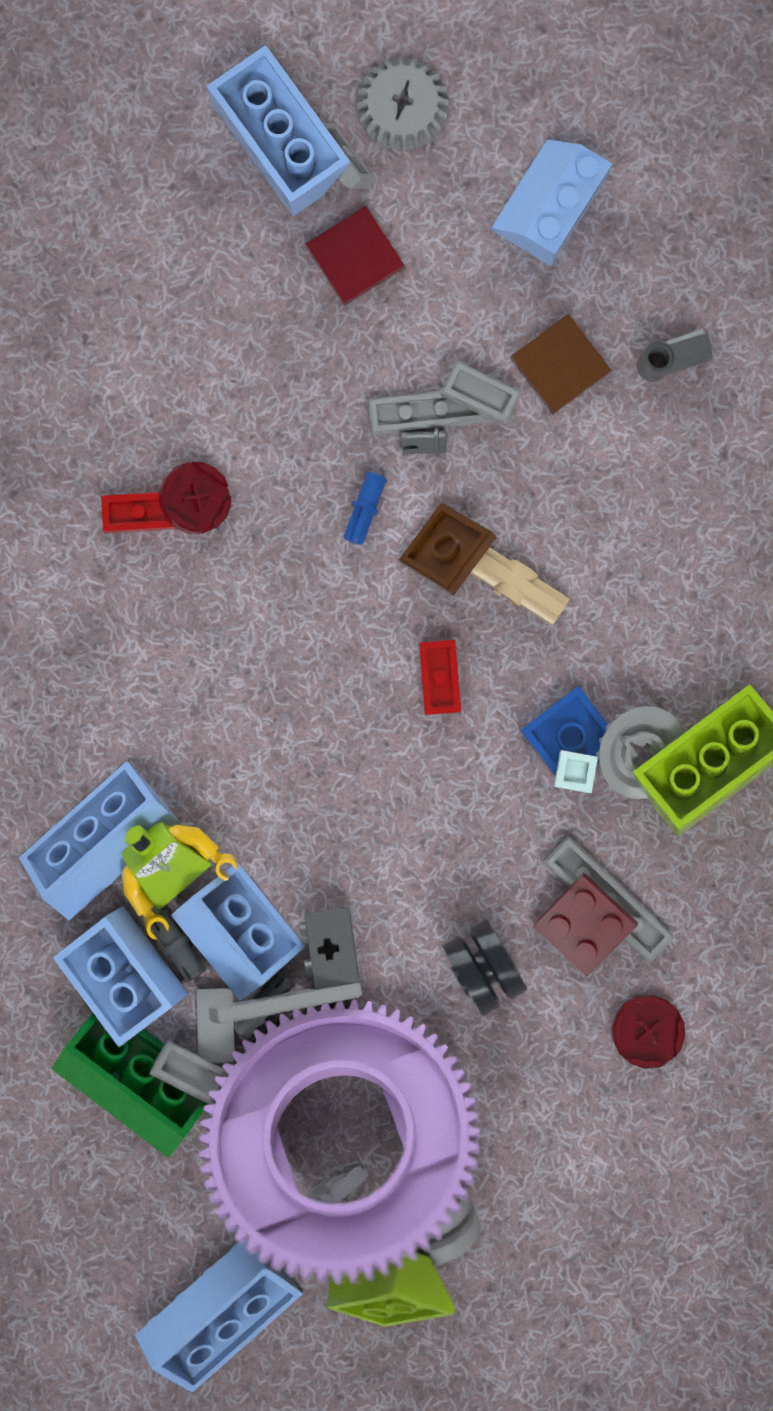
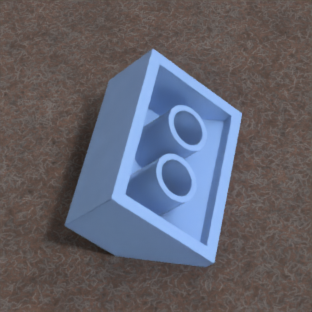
(552, 198)
(238, 931)
(120, 975)

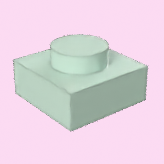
(575, 771)

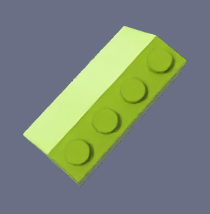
(710, 761)

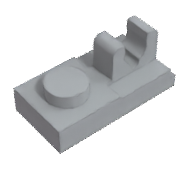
(356, 174)

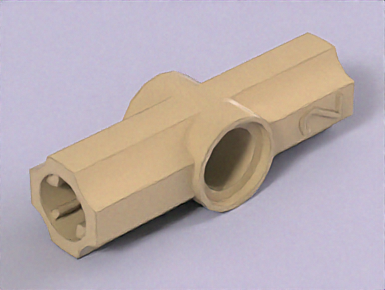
(520, 586)

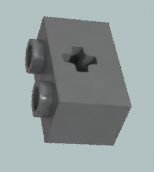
(343, 966)

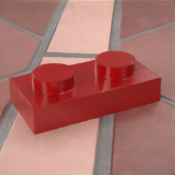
(133, 513)
(440, 677)

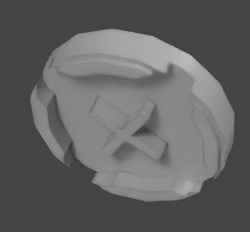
(336, 1188)

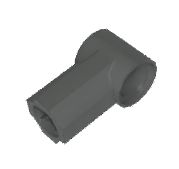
(676, 355)

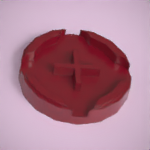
(194, 497)
(648, 1031)

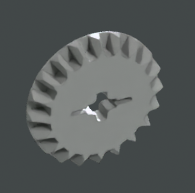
(418, 122)
(639, 727)

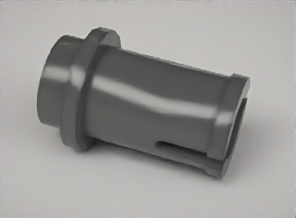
(424, 442)

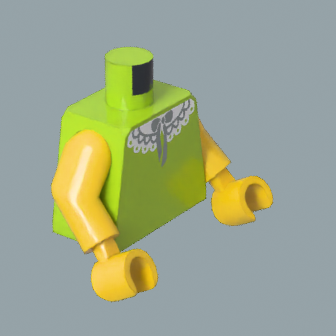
(164, 864)

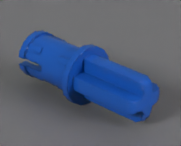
(364, 508)

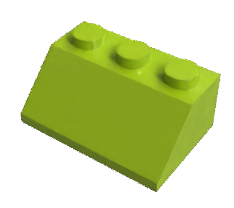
(396, 1298)

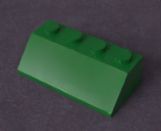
(123, 1087)

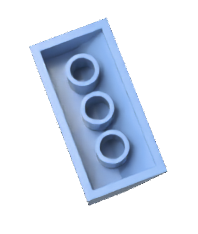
(278, 130)
(86, 846)
(216, 1317)

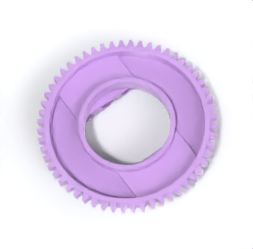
(252, 1165)

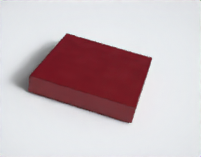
(355, 255)

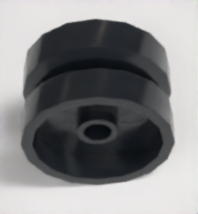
(481, 969)

